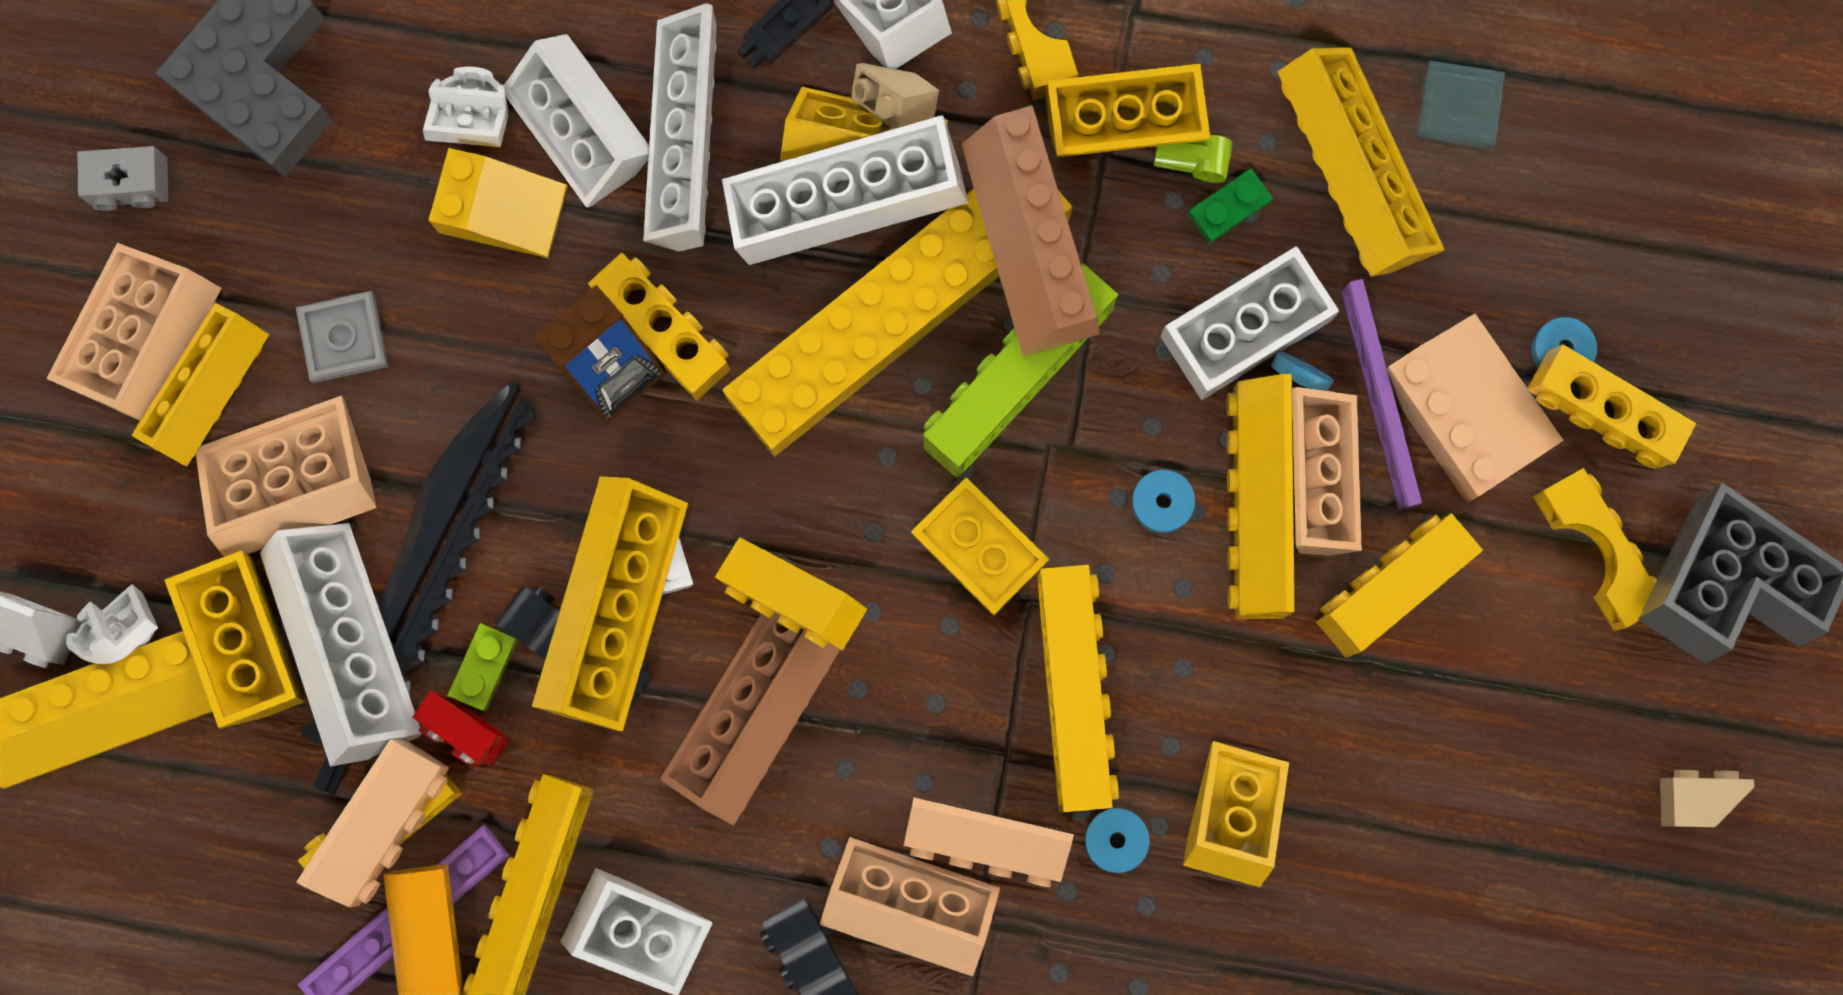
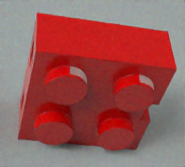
(452, 723)

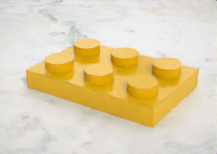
(979, 546)

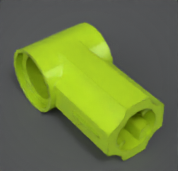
(1205, 159)

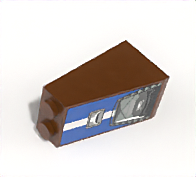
(600, 354)

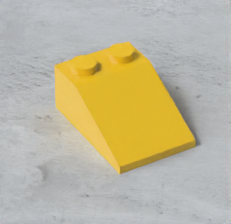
(497, 204)
(1237, 815)

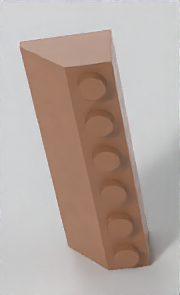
(1029, 233)
(748, 718)

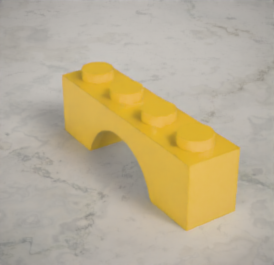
(1039, 55)
(1578, 506)

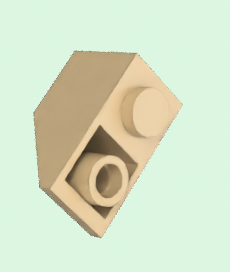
(894, 95)
(1700, 801)

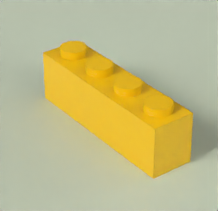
(200, 384)
(790, 593)

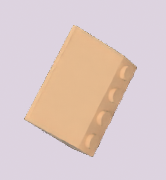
(133, 330)
(1471, 408)
(283, 477)

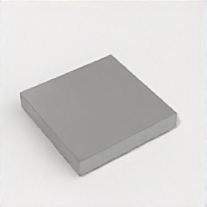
(342, 337)

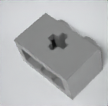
(104, 169)

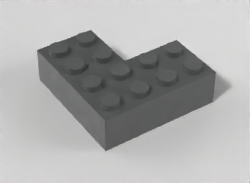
(234, 77)
(1738, 564)

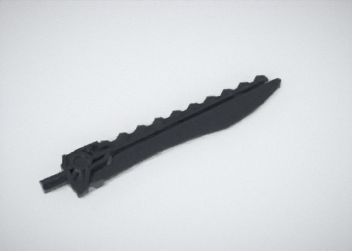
(431, 520)

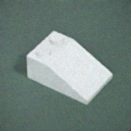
(896, 28)
(34, 630)
(635, 933)

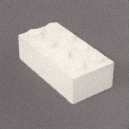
(1249, 323)

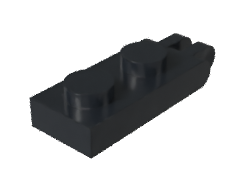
(781, 29)

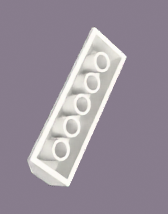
(680, 129)
(844, 191)
(339, 641)

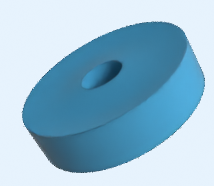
(1567, 331)
(1301, 372)
(1167, 484)
(1135, 840)

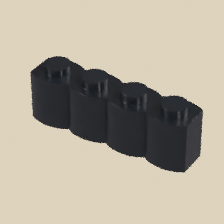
(533, 621)
(805, 952)

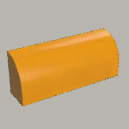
(423, 931)

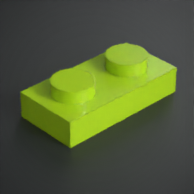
(483, 667)

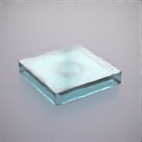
(1461, 104)

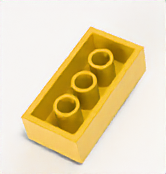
(1402, 583)

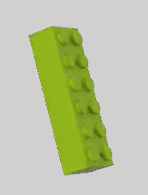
(1001, 391)

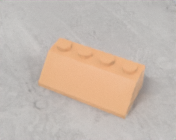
(1326, 472)
(375, 824)
(987, 840)
(910, 906)

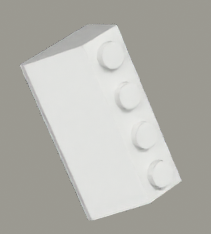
(576, 119)

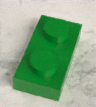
(1230, 206)

